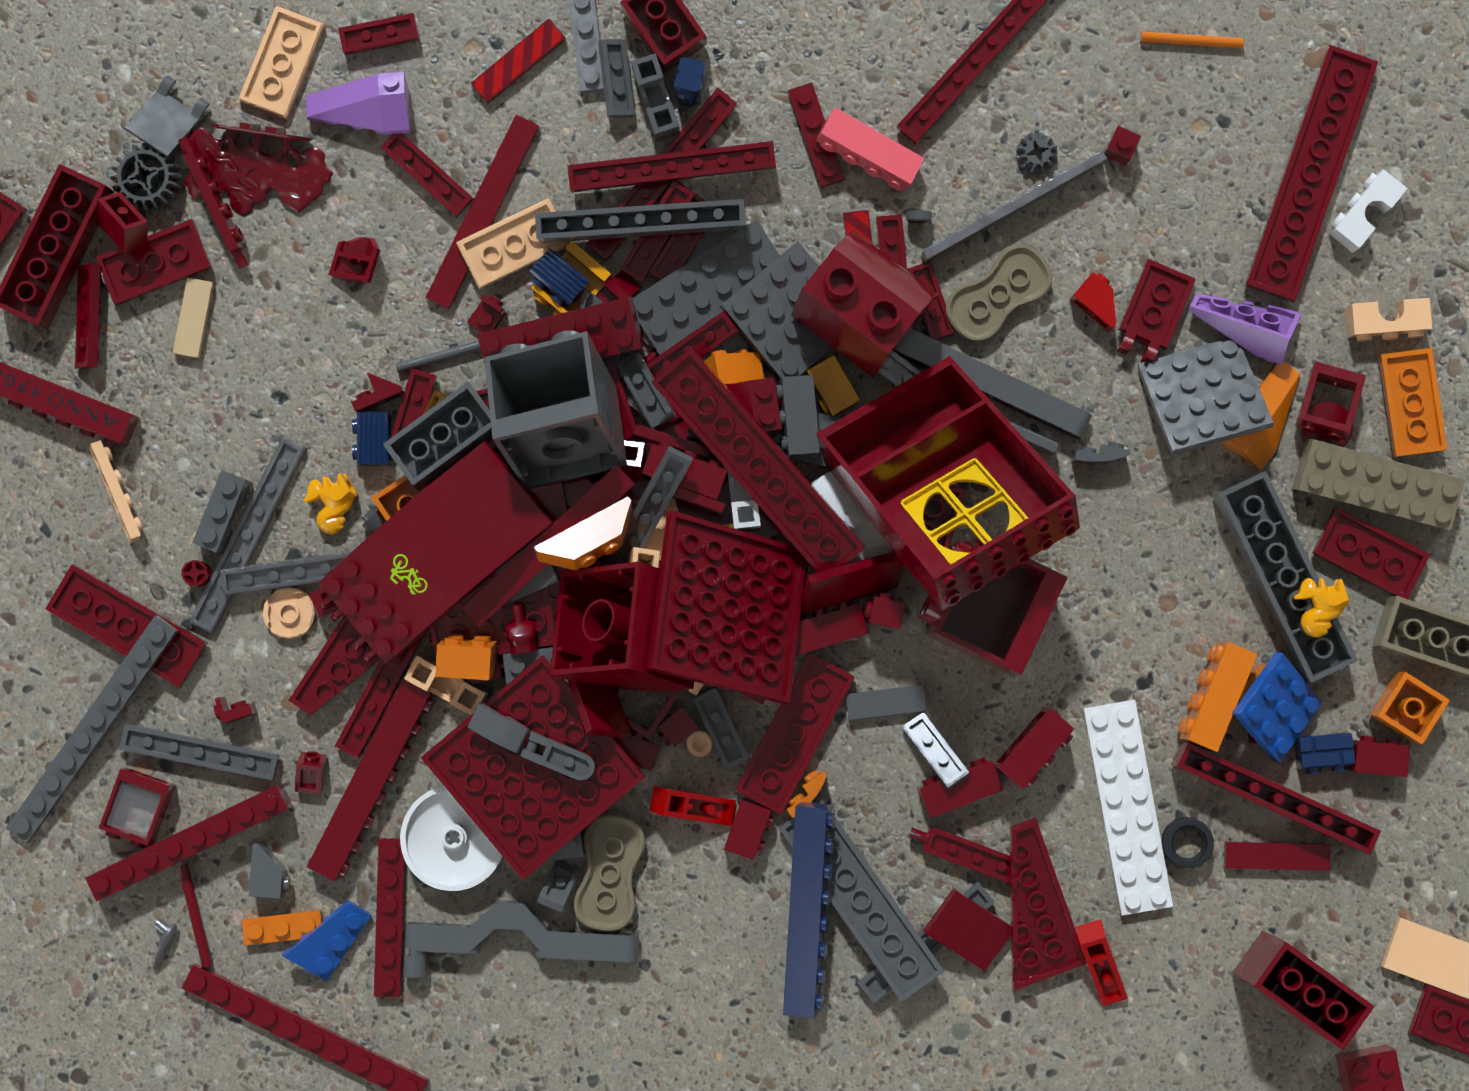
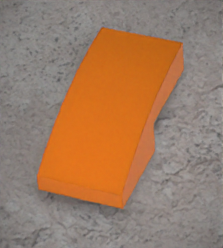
(813, 784)

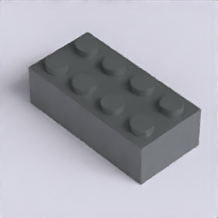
(441, 436)

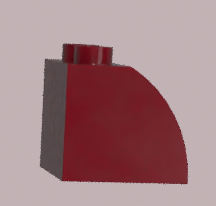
(862, 303)
(607, 628)

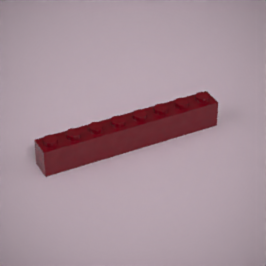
(370, 780)
(1276, 798)
(189, 842)

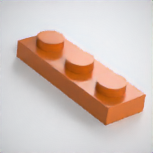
(280, 926)

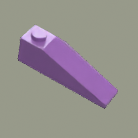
(368, 103)
(1257, 329)

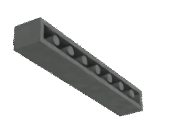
(641, 221)

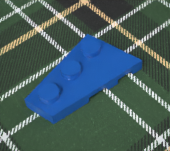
(328, 943)

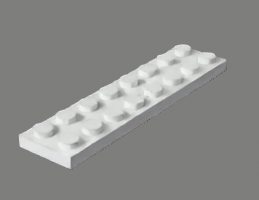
(1127, 807)

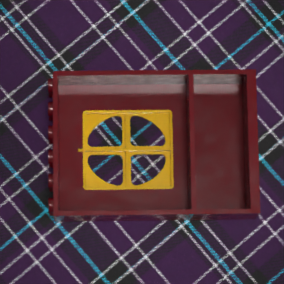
(921, 443)

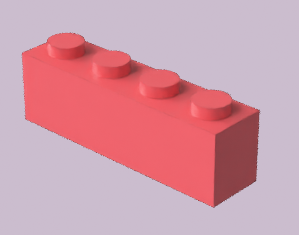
(869, 149)

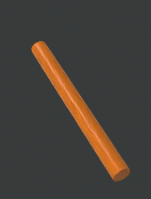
(1185, 39)

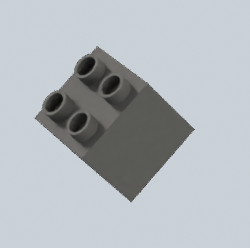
(554, 410)

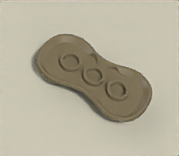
(1014, 280)
(606, 894)

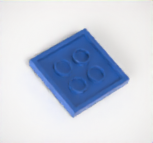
(1277, 707)

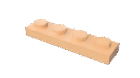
(112, 482)

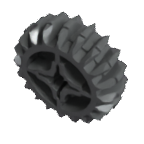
(125, 182)

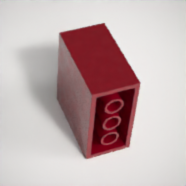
(1303, 989)

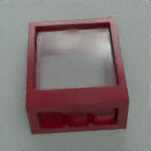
(136, 810)

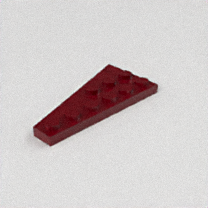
(333, 668)
(1041, 924)

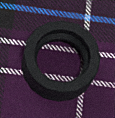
(1202, 856)

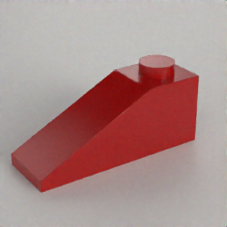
(692, 806)
(1101, 962)

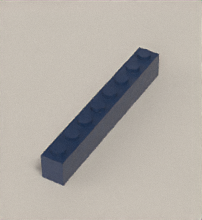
(808, 909)

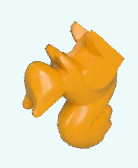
(337, 500)
(1327, 602)

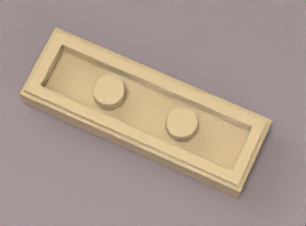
(193, 318)

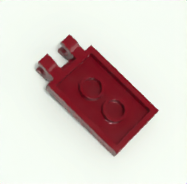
(1154, 309)

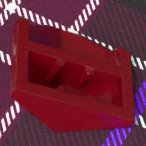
(355, 260)

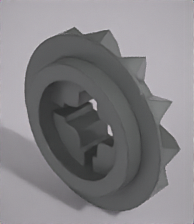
(1031, 163)

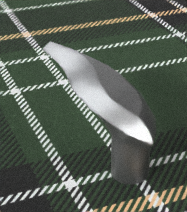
(168, 933)

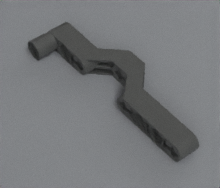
(513, 915)

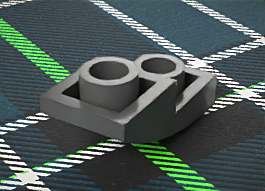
(1107, 454)
(498, 728)

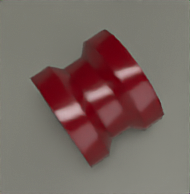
(191, 573)

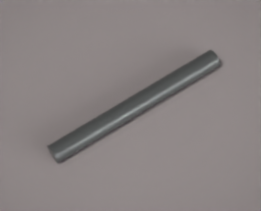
(438, 356)

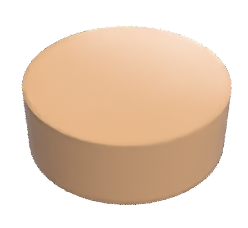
(699, 743)

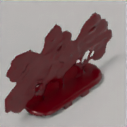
(249, 172)

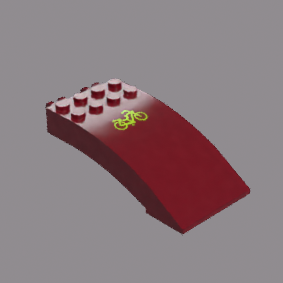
(433, 553)

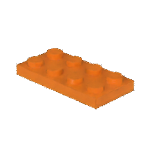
(1412, 402)

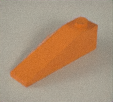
(1277, 393)

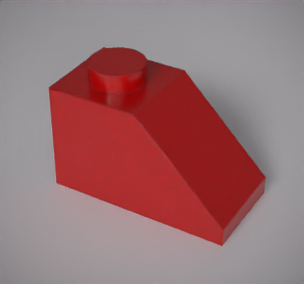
(1097, 300)

